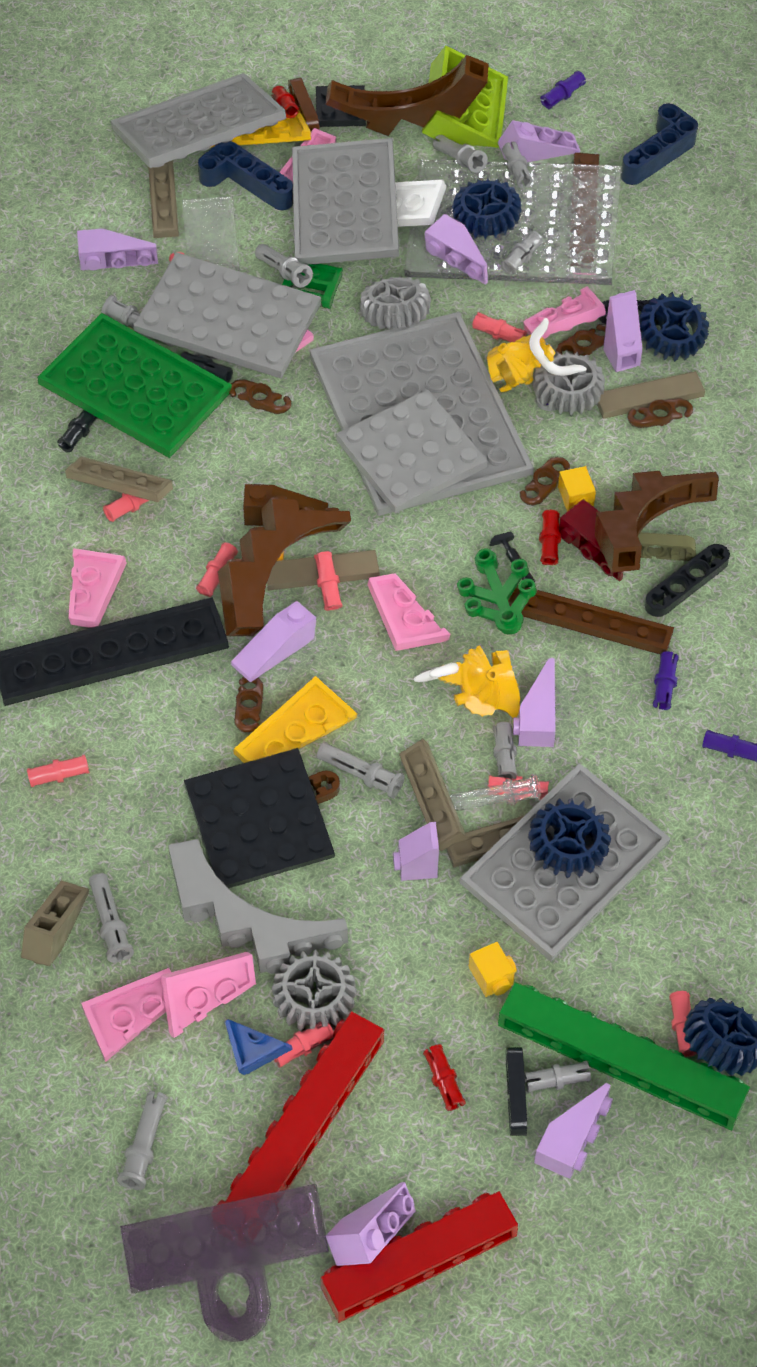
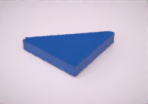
(252, 1047)

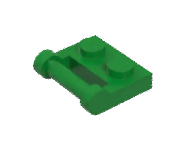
(325, 279)

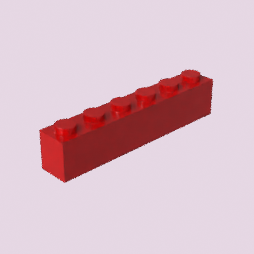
(420, 1255)

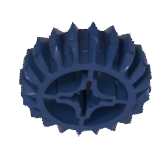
(487, 208)
(673, 336)
(567, 853)
(723, 1036)

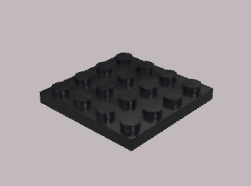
(259, 818)

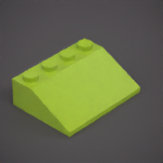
(483, 118)

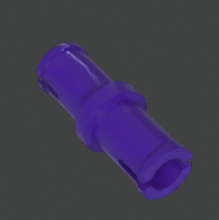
(563, 90)
(665, 680)
(731, 745)

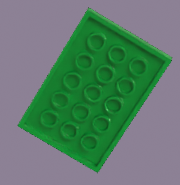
(135, 385)

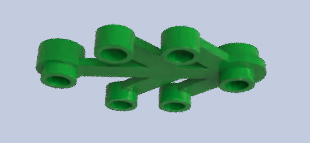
(507, 618)

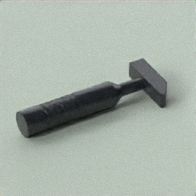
(511, 553)

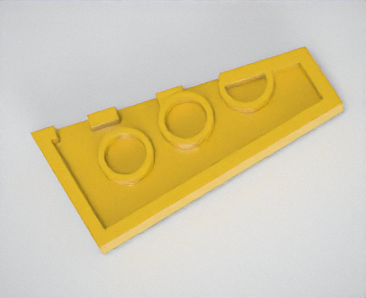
(284, 131)
(298, 722)

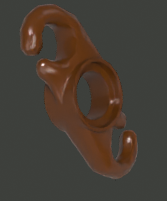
(595, 340)
(266, 404)
(667, 405)
(544, 491)
(242, 712)

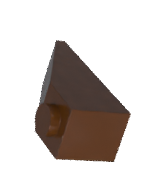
(259, 494)

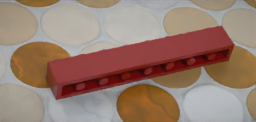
(310, 1110)

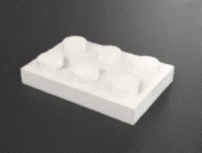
(418, 201)

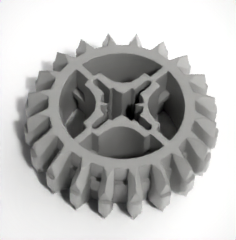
(395, 302)
(572, 391)
(288, 987)

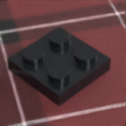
(333, 117)

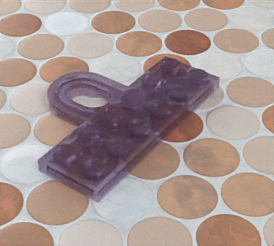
(222, 1241)

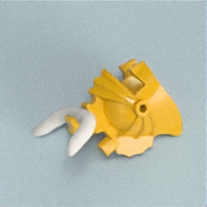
(518, 359)
(482, 685)

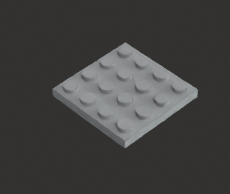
(411, 451)

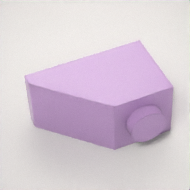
(418, 854)

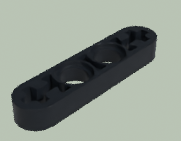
(688, 581)

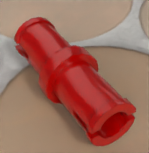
(285, 100)
(550, 537)
(444, 1077)

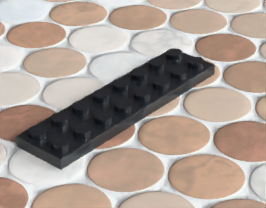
(110, 651)

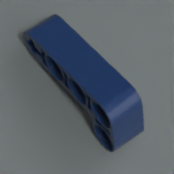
(675, 136)
(248, 171)

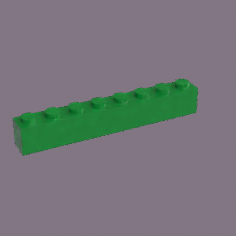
(624, 1055)

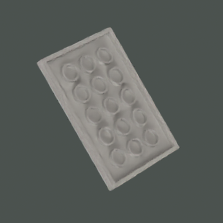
(198, 120)
(345, 201)
(228, 315)
(552, 908)

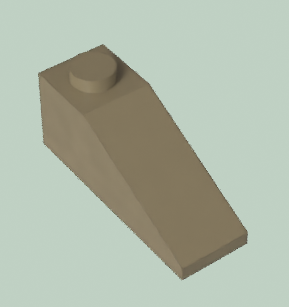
(52, 923)

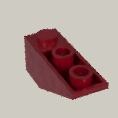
(578, 528)

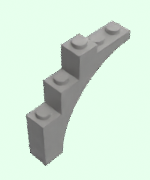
(238, 922)

